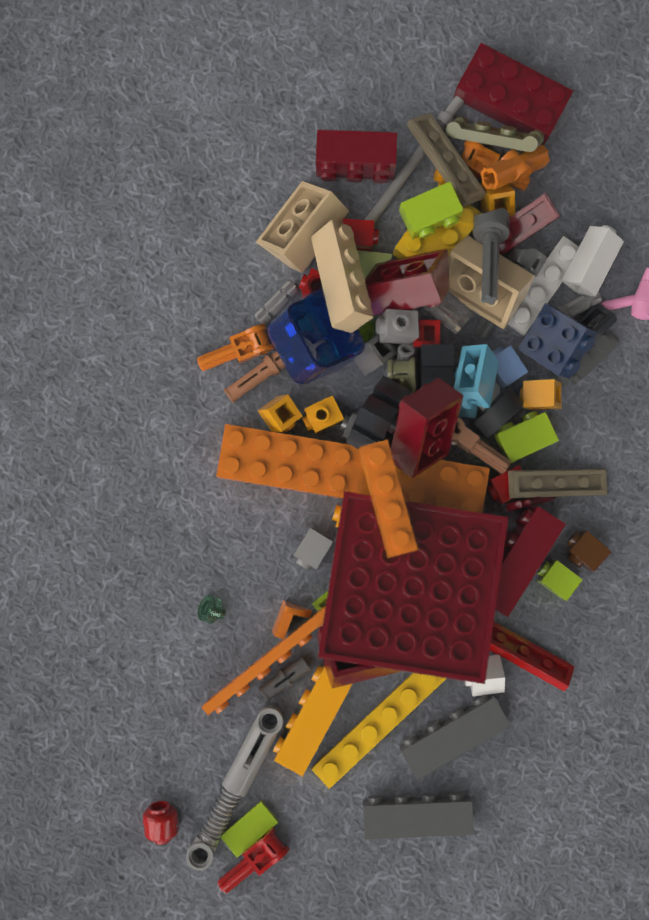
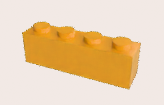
(310, 724)

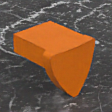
(285, 616)

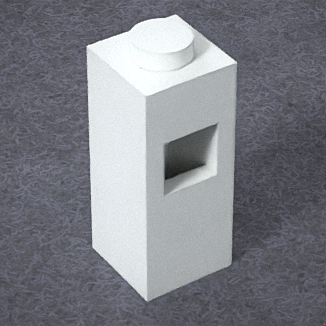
(593, 260)

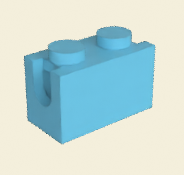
(476, 377)

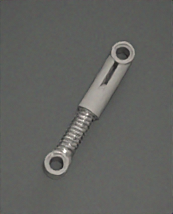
(236, 784)

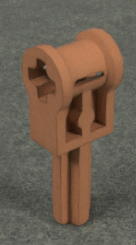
(472, 444)

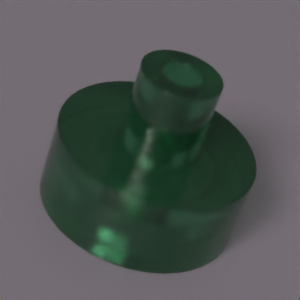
(210, 609)

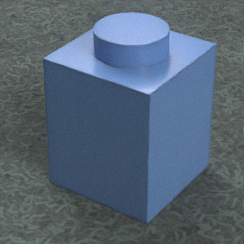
(509, 367)

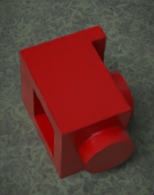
(428, 333)

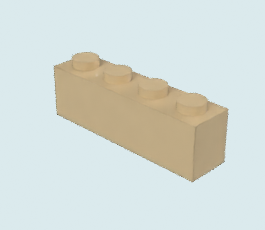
(341, 277)

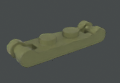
(503, 137)

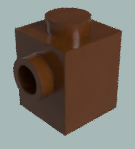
(586, 550)

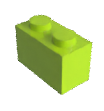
(431, 210)
(525, 437)

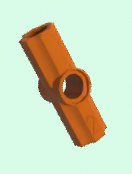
(514, 167)

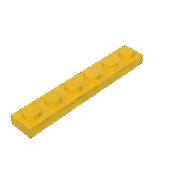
(374, 727)

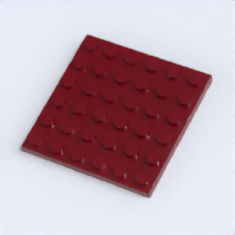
(419, 608)

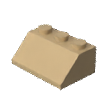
(300, 218)
(466, 282)

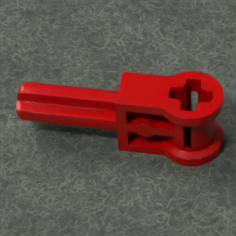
(257, 858)

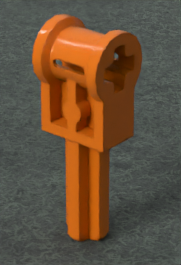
(484, 157)
(243, 347)

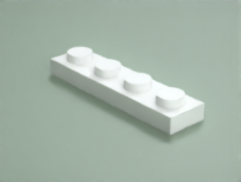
(544, 285)

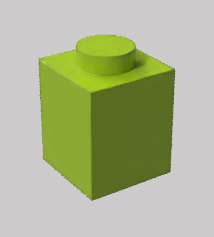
(558, 579)

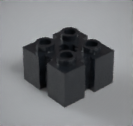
(436, 362)
(378, 414)

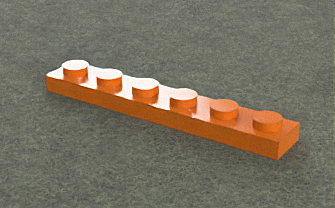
(261, 667)

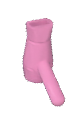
(638, 301)

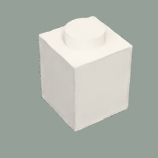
(494, 679)

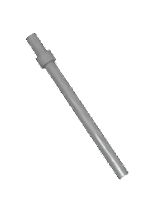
(443, 120)

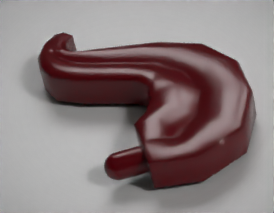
(525, 503)

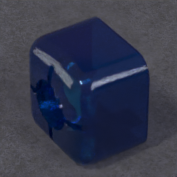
(311, 320)

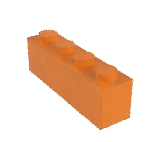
(387, 499)

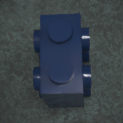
(558, 341)

